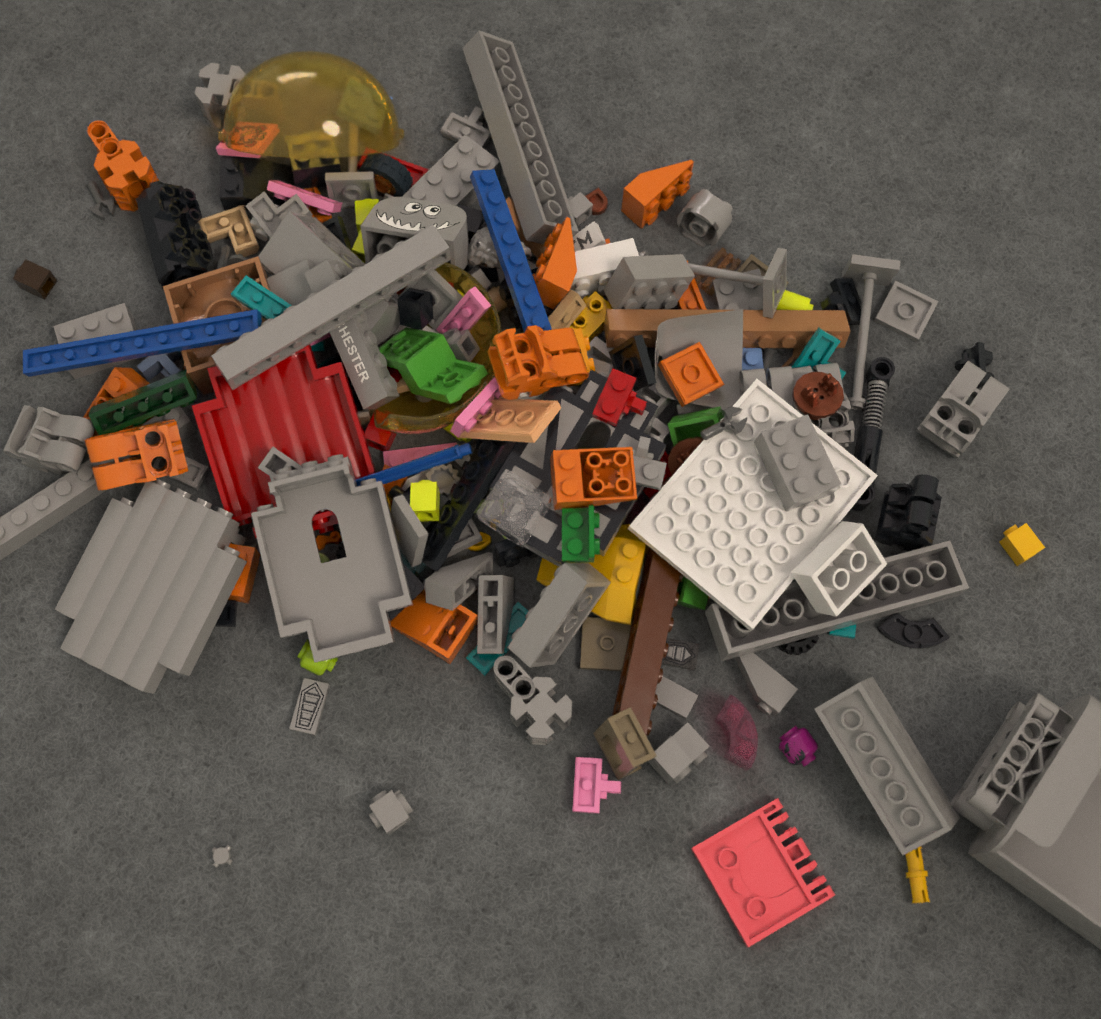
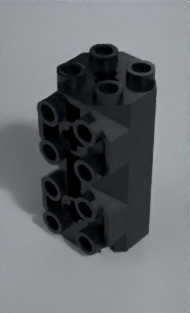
(171, 234)

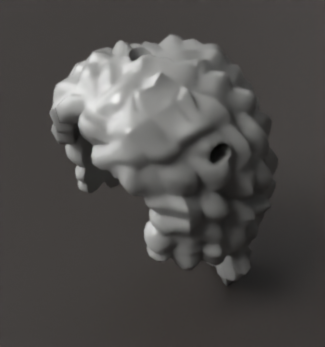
(483, 251)

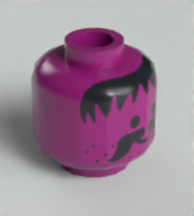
(798, 746)

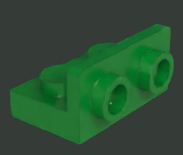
(578, 535)

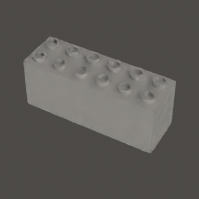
(305, 238)
(888, 765)

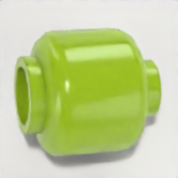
(307, 661)

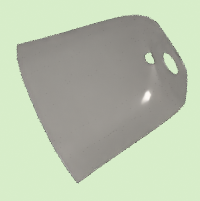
(723, 342)

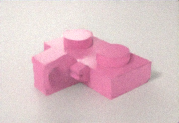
(591, 785)

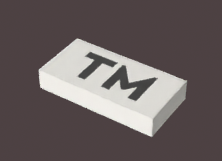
(588, 237)

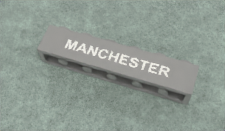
(357, 345)

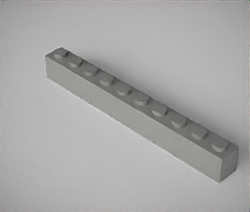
(331, 307)
(67, 495)

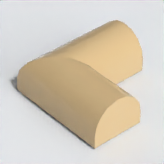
(232, 224)

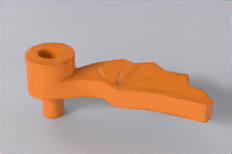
(322, 540)

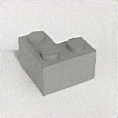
(678, 753)

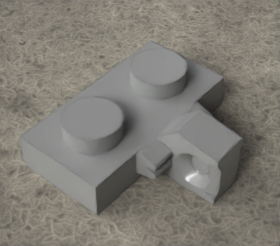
(457, 127)
(647, 471)

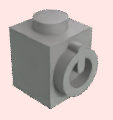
(462, 344)
(390, 810)

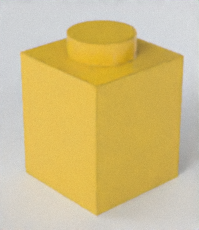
(1021, 543)

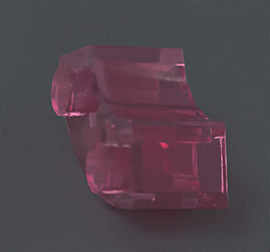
(739, 733)

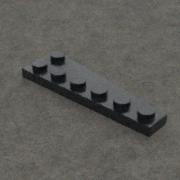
(465, 498)

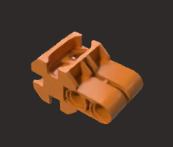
(120, 166)
(536, 361)
(137, 467)

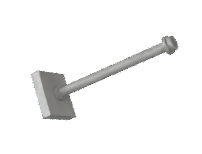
(351, 185)
(870, 272)
(773, 282)

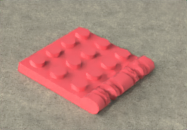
(759, 875)

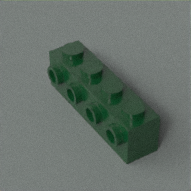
(143, 403)

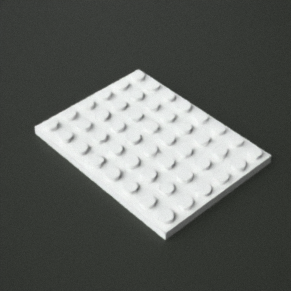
(726, 521)

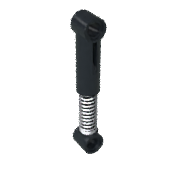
(870, 435)

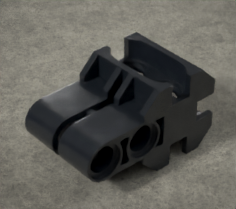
(910, 513)

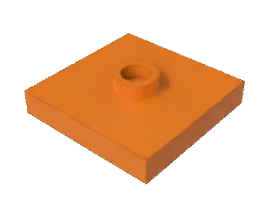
(690, 374)

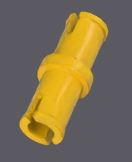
(917, 876)

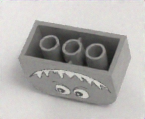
(401, 217)

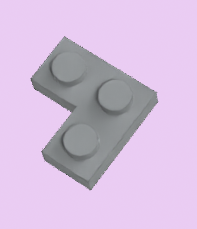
(270, 216)

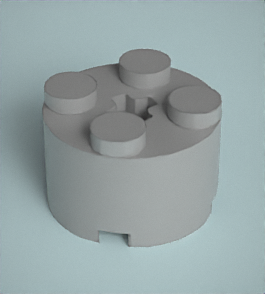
(705, 218)

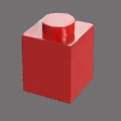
(378, 438)

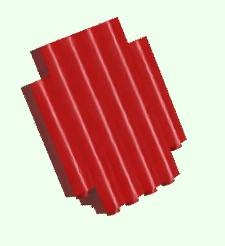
(287, 407)

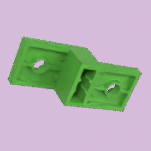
(431, 365)

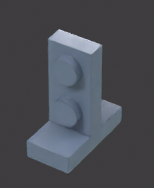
(161, 363)

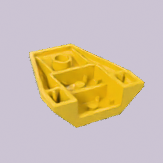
(621, 567)

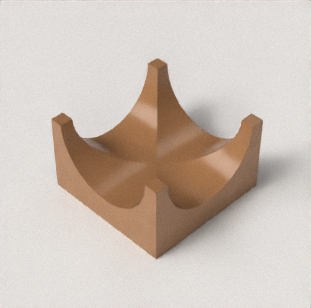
(208, 297)

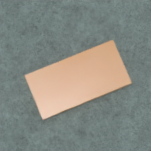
(514, 420)

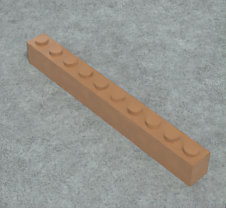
(784, 330)

